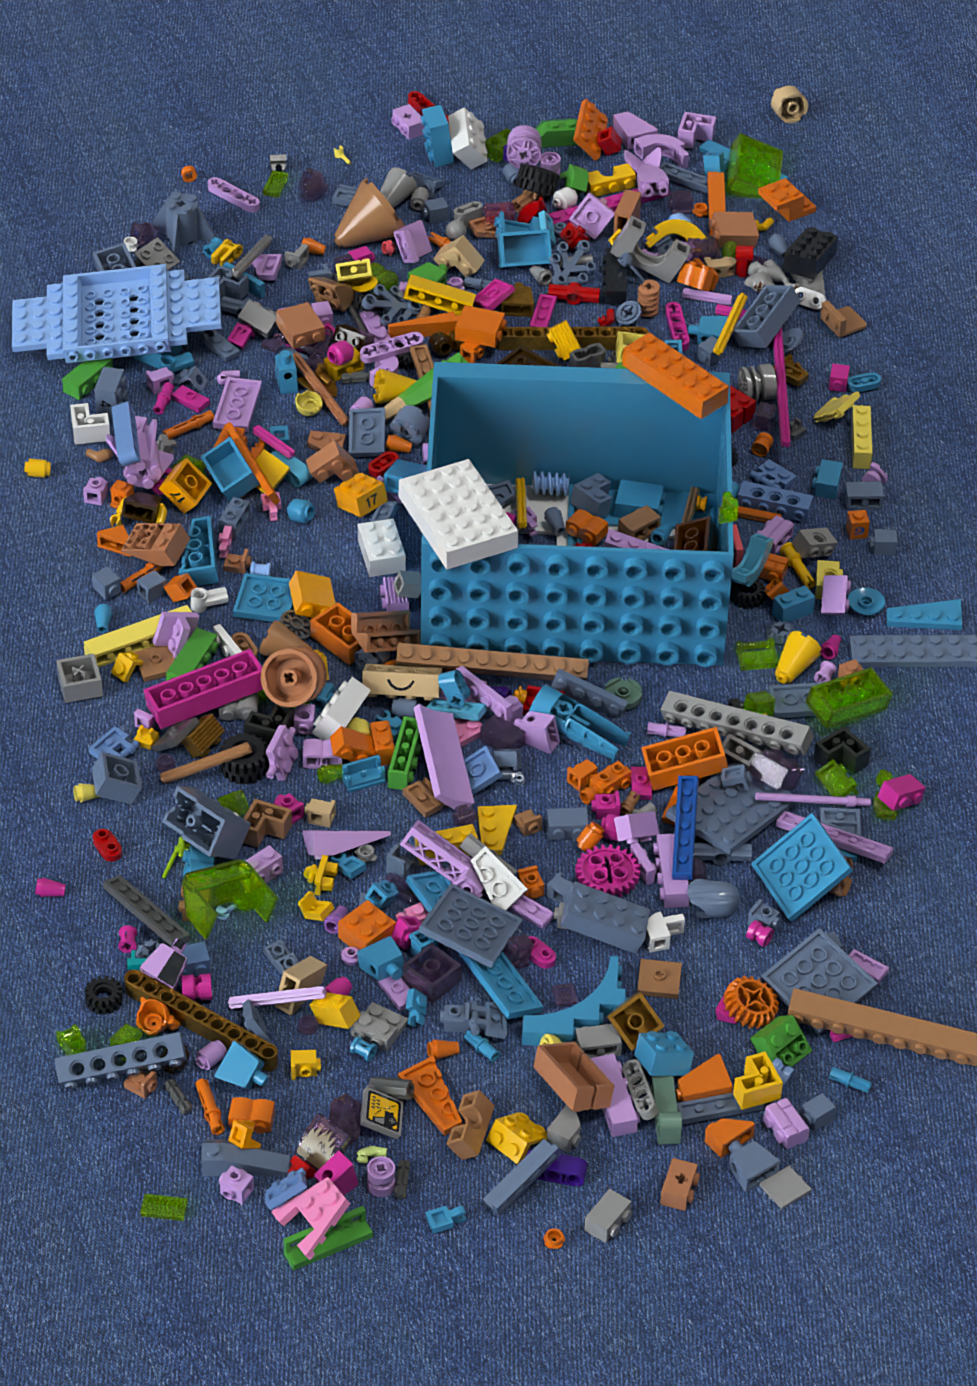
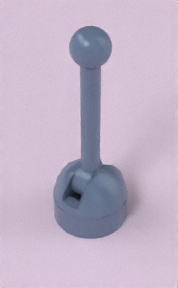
(626, 261)

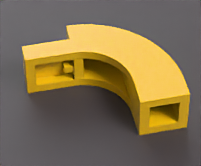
(675, 226)

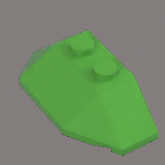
(557, 132)

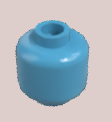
(300, 510)

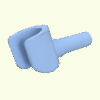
(223, 913)

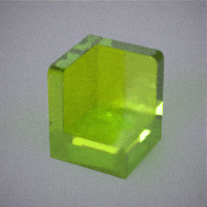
(235, 801)

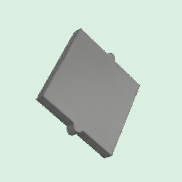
(785, 1187)

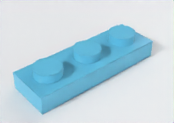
(469, 710)

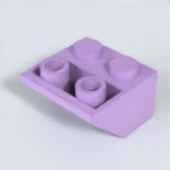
(834, 595)

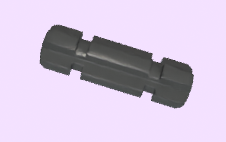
(355, 377)
(178, 1096)
(402, 1179)

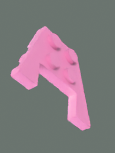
(321, 1206)

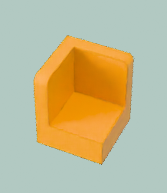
(241, 1135)

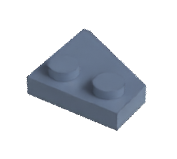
(254, 1021)

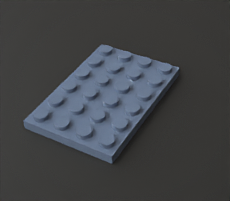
(731, 814)

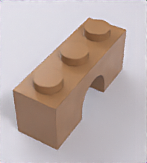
(468, 1138)

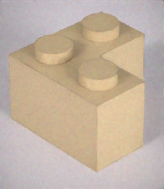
(460, 254)

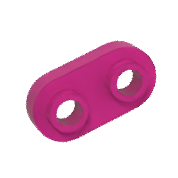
(538, 952)

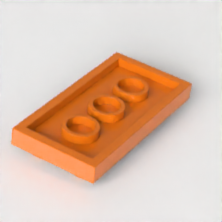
(588, 125)

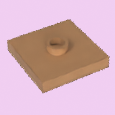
(155, 662)
(659, 978)

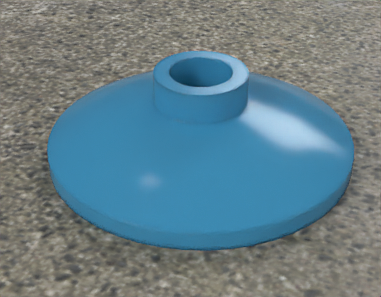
(866, 601)

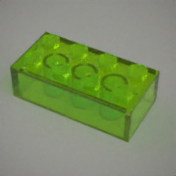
(849, 698)

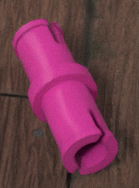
(163, 398)

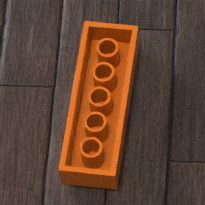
(675, 375)

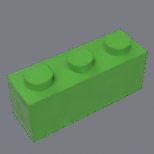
(84, 377)

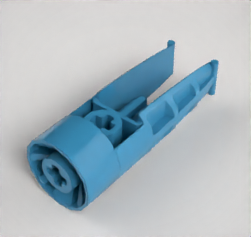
(577, 721)

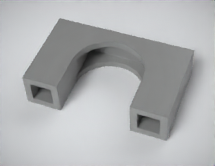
(661, 266)

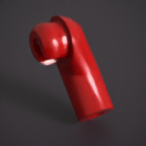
(608, 320)

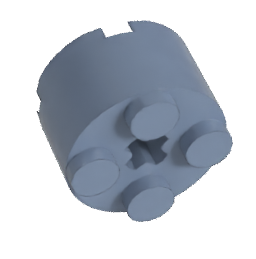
(410, 424)

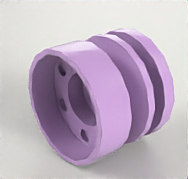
(523, 146)

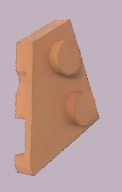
(318, 439)

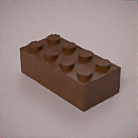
(696, 535)

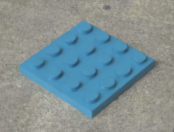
(802, 867)

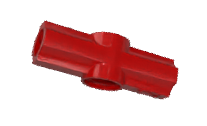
(574, 293)

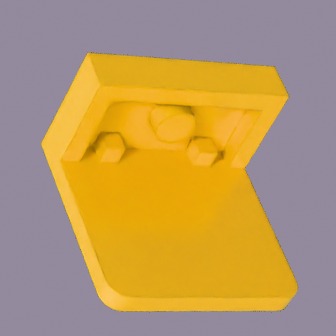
(514, 1135)

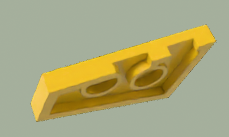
(495, 825)

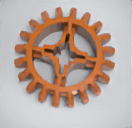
(759, 1011)

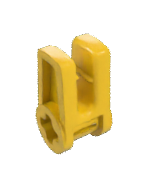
(226, 252)

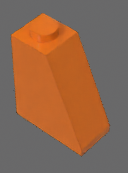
(704, 1081)

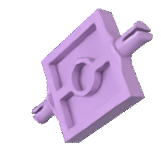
(281, 753)

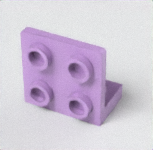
(412, 241)

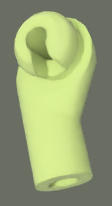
(371, 1151)

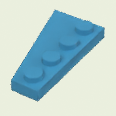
(928, 615)

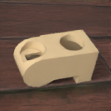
(724, 267)

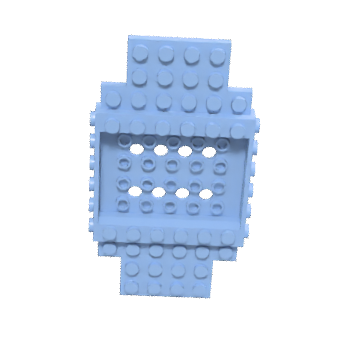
(67, 320)

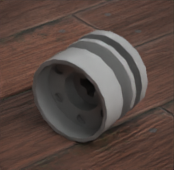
(758, 383)

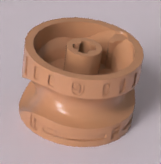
(293, 676)

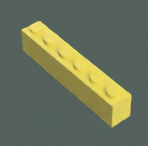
(129, 638)

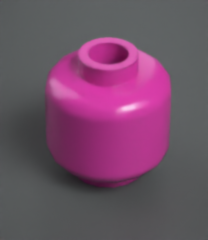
(340, 352)
(609, 826)

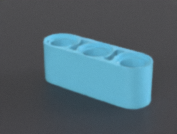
(299, 471)

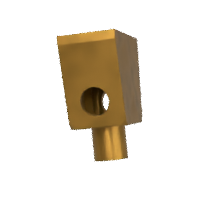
(519, 303)

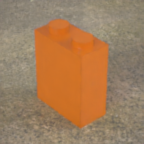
(480, 326)

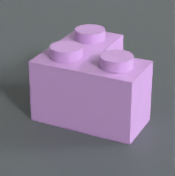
(695, 127)

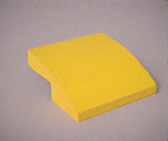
(273, 469)

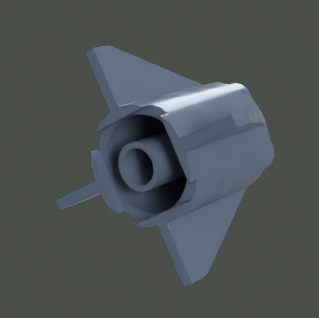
(182, 221)

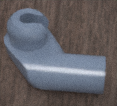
(513, 776)

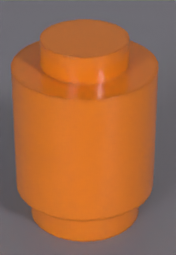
(590, 836)

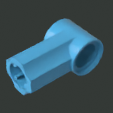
(177, 362)

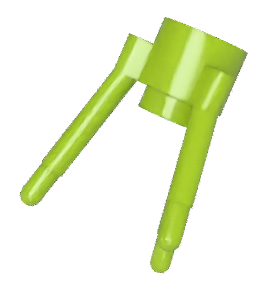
(181, 846)

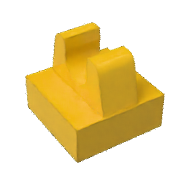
(146, 737)

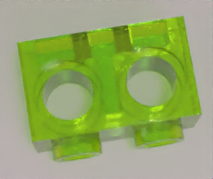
(495, 145)

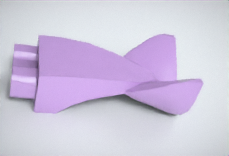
(650, 178)

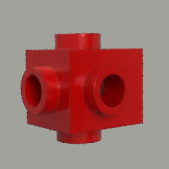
(573, 234)

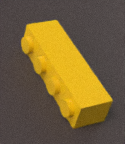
(438, 295)

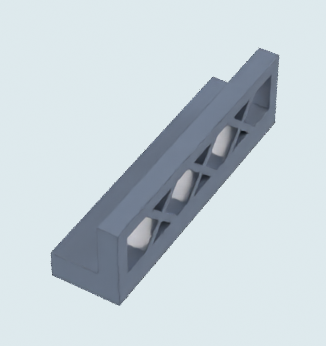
(521, 1177)

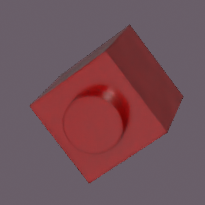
(609, 141)

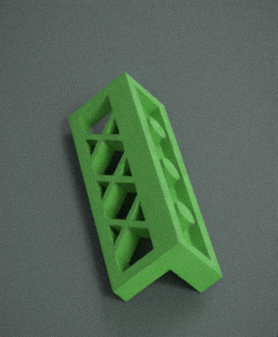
(337, 1239)

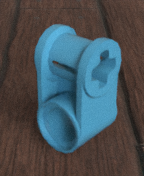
(454, 687)

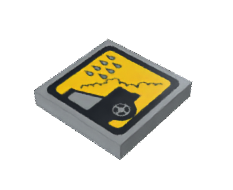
(381, 1113)

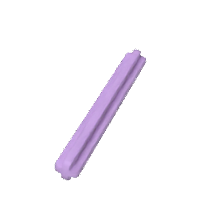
(279, 997)

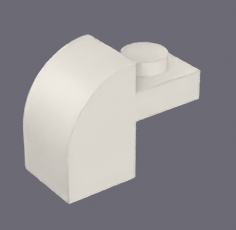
(661, 928)

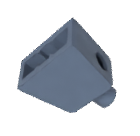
(751, 1164)

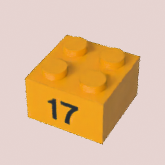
(185, 485)
(360, 494)

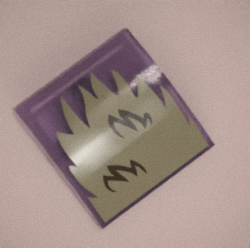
(322, 1141)

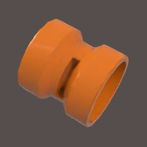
(762, 444)

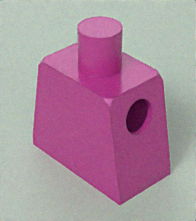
(340, 1172)

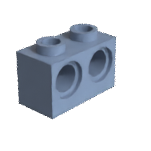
(235, 515)

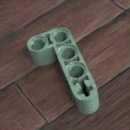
(668, 1119)

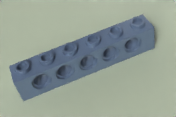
(67, 1064)

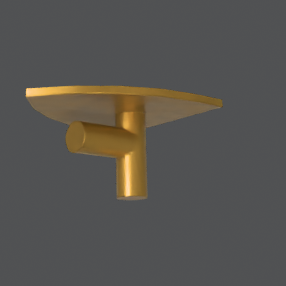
(325, 379)

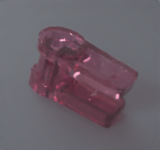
(493, 209)

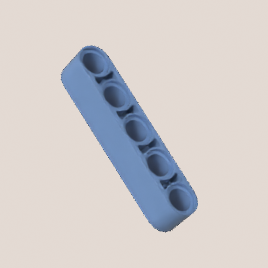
(125, 434)

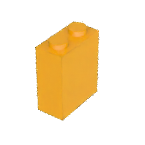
(311, 593)

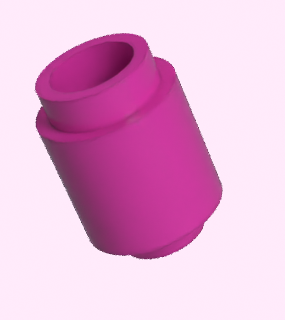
(339, 986)

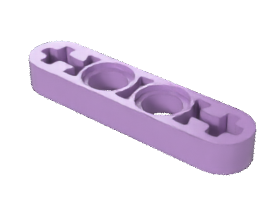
(248, 202)
(390, 345)

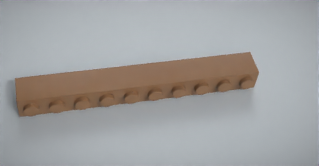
(490, 662)
(884, 1027)

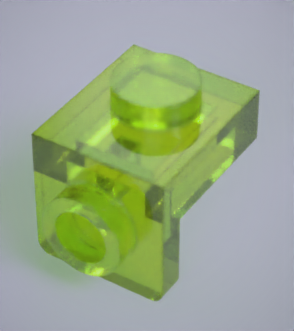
(729, 508)

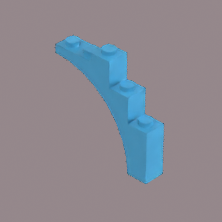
(583, 1014)

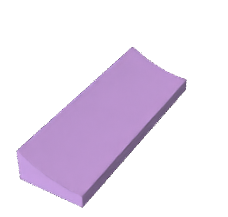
(444, 757)

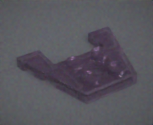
(318, 350)

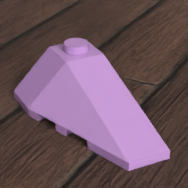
(334, 842)

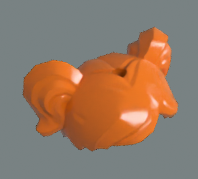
(157, 1013)

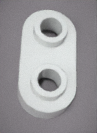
(809, 296)

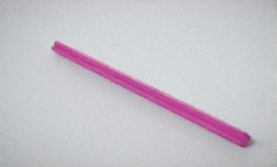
(782, 399)

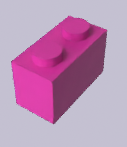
(901, 792)

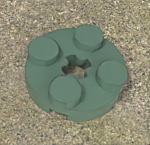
(631, 687)

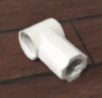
(202, 599)

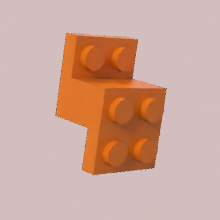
(787, 199)

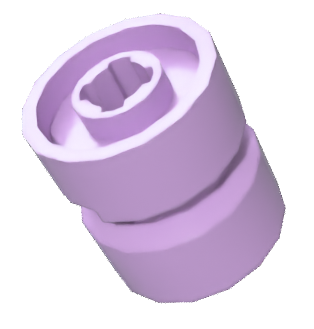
(550, 161)
(381, 1176)

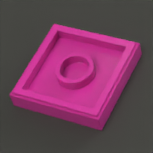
(493, 294)

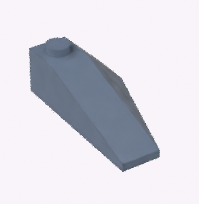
(221, 1154)

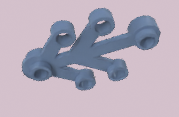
(570, 266)
(411, 307)

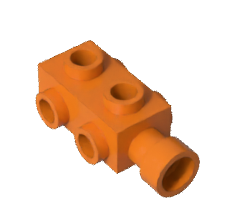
(607, 782)

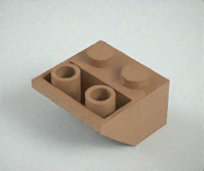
(336, 293)

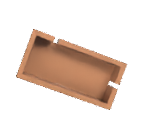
(573, 1076)

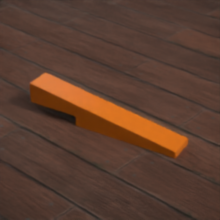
(426, 325)

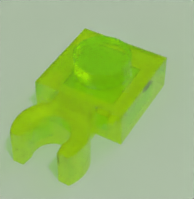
(882, 810)

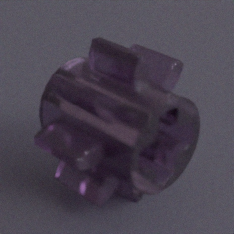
(464, 815)

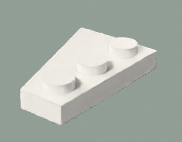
(497, 880)

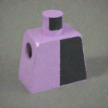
(166, 964)

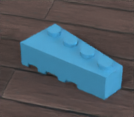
(200, 553)

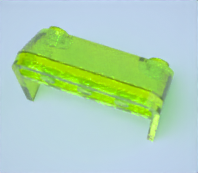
(223, 884)

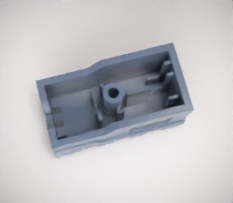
(206, 821)

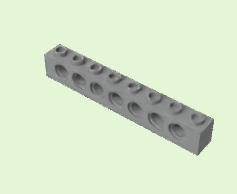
(746, 720)

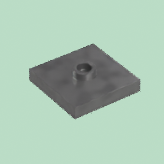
(175, 734)

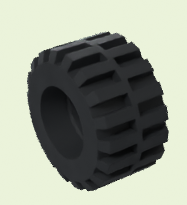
(537, 180)
(250, 766)

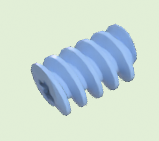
(550, 483)

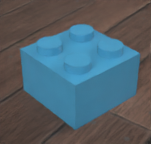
(663, 1054)

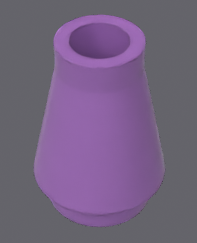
(331, 921)

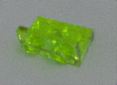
(835, 780)

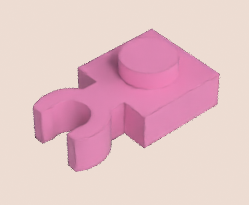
(225, 541)

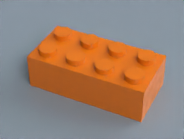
(687, 755)

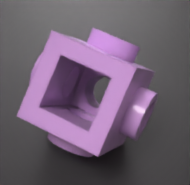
(236, 1184)

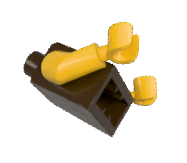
(140, 507)

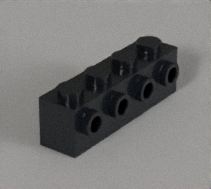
(614, 279)

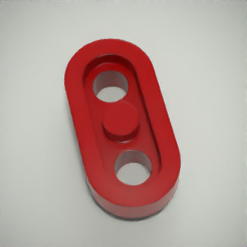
(382, 463)
(107, 845)

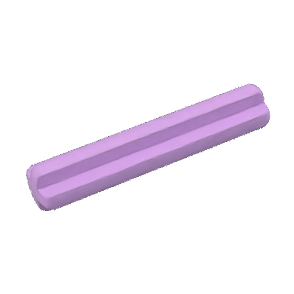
(707, 296)

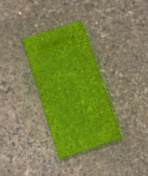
(275, 184)
(164, 1207)

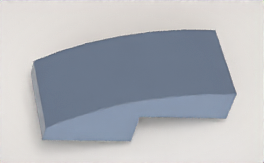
(280, 956)

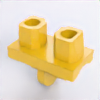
(319, 874)

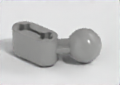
(462, 216)

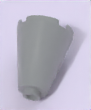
(397, 186)

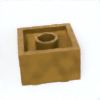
(634, 1017)

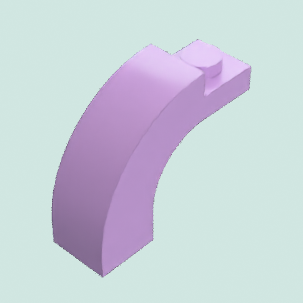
(670, 147)

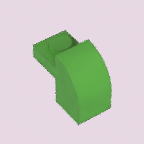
(575, 178)

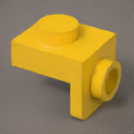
(125, 665)
(313, 908)

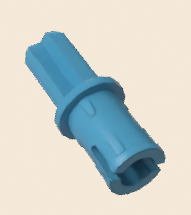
(482, 1046)
(850, 1079)

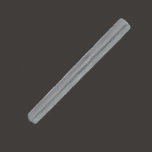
(248, 259)

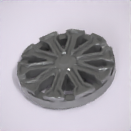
(296, 624)

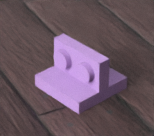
(592, 215)
(175, 630)

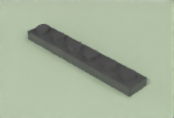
(145, 910)

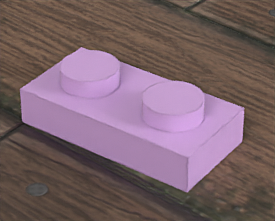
(647, 868)

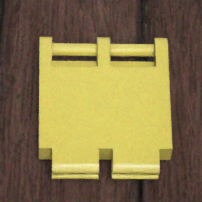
(836, 407)

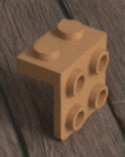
(841, 321)

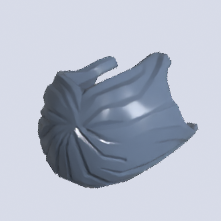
(714, 897)

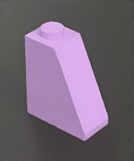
(631, 127)

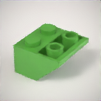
(782, 1040)

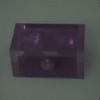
(501, 734)

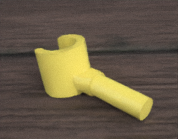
(340, 154)

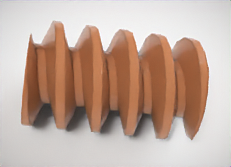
(649, 298)

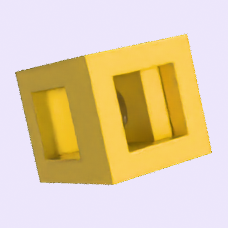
(304, 1063)

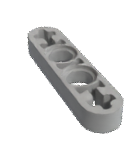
(641, 1088)

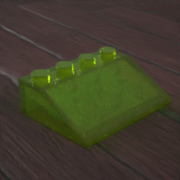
(752, 166)

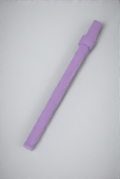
(849, 801)

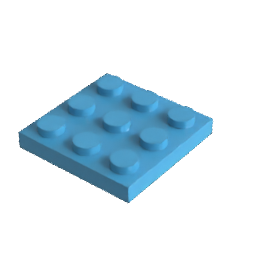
(263, 598)

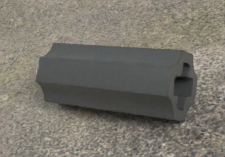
(392, 1087)

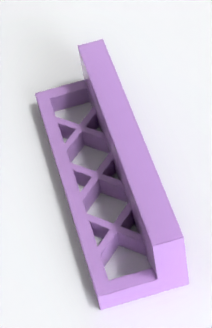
(441, 848)

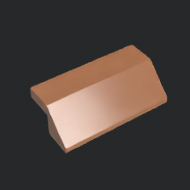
(383, 630)

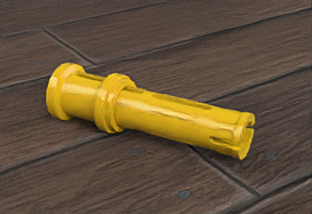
(795, 561)

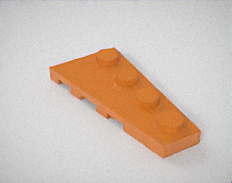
(432, 1094)

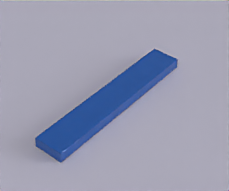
(685, 828)

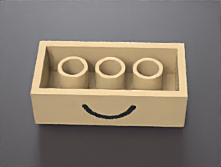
(402, 681)

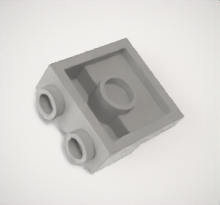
(379, 1026)

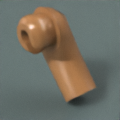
(99, 456)

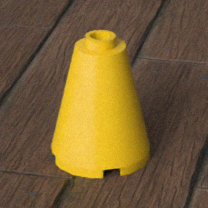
(389, 385)
(796, 656)

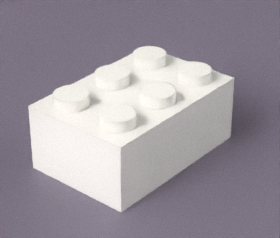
(467, 138)
(381, 547)
(342, 708)

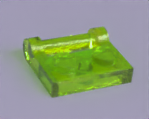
(757, 659)

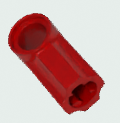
(743, 259)

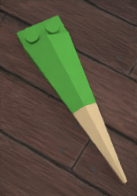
(418, 392)

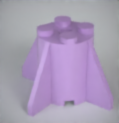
(152, 463)

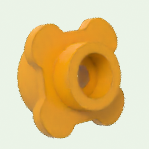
(520, 694)

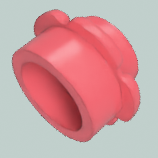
(388, 247)

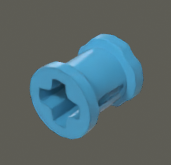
(211, 247)
(363, 1048)

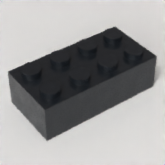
(810, 253)

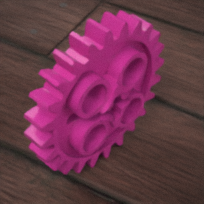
(622, 869)

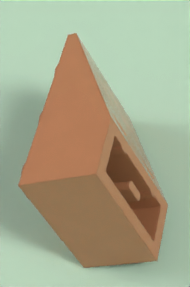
(157, 543)

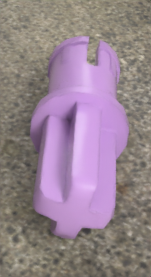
(665, 730)

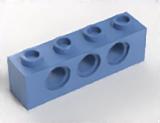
(787, 503)

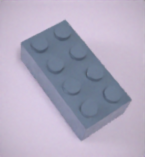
(114, 258)
(766, 316)
(605, 917)

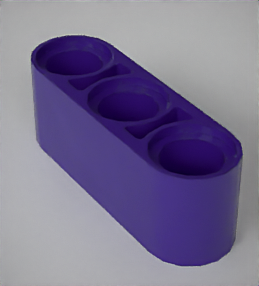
(565, 1170)

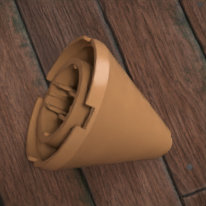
(367, 218)

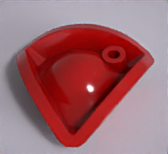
(531, 209)

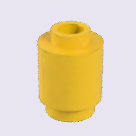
(37, 468)

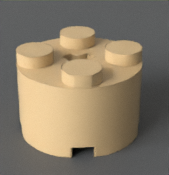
(789, 104)

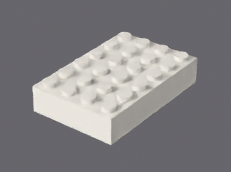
(458, 514)

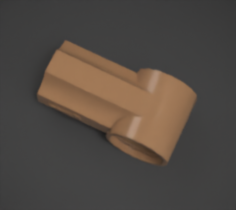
(524, 199)

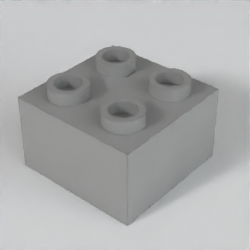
(79, 678)

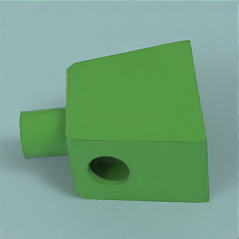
(431, 272)

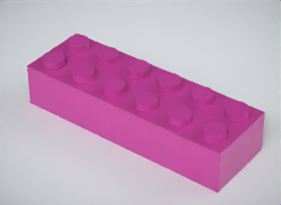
(204, 689)

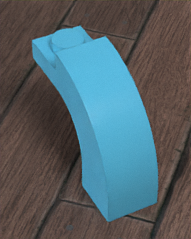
(753, 560)

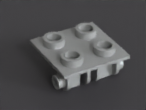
(155, 254)

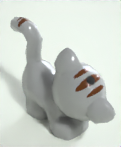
(765, 275)

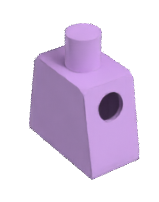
(539, 730)

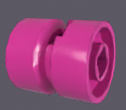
(197, 987)

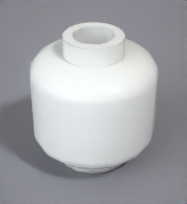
(565, 198)

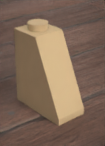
(304, 974)

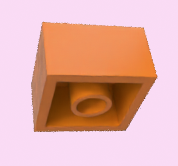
(365, 926)

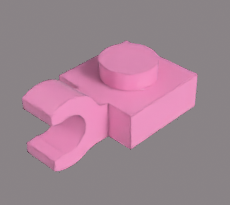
(269, 505)
(415, 910)

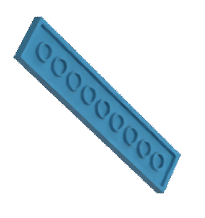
(500, 981)

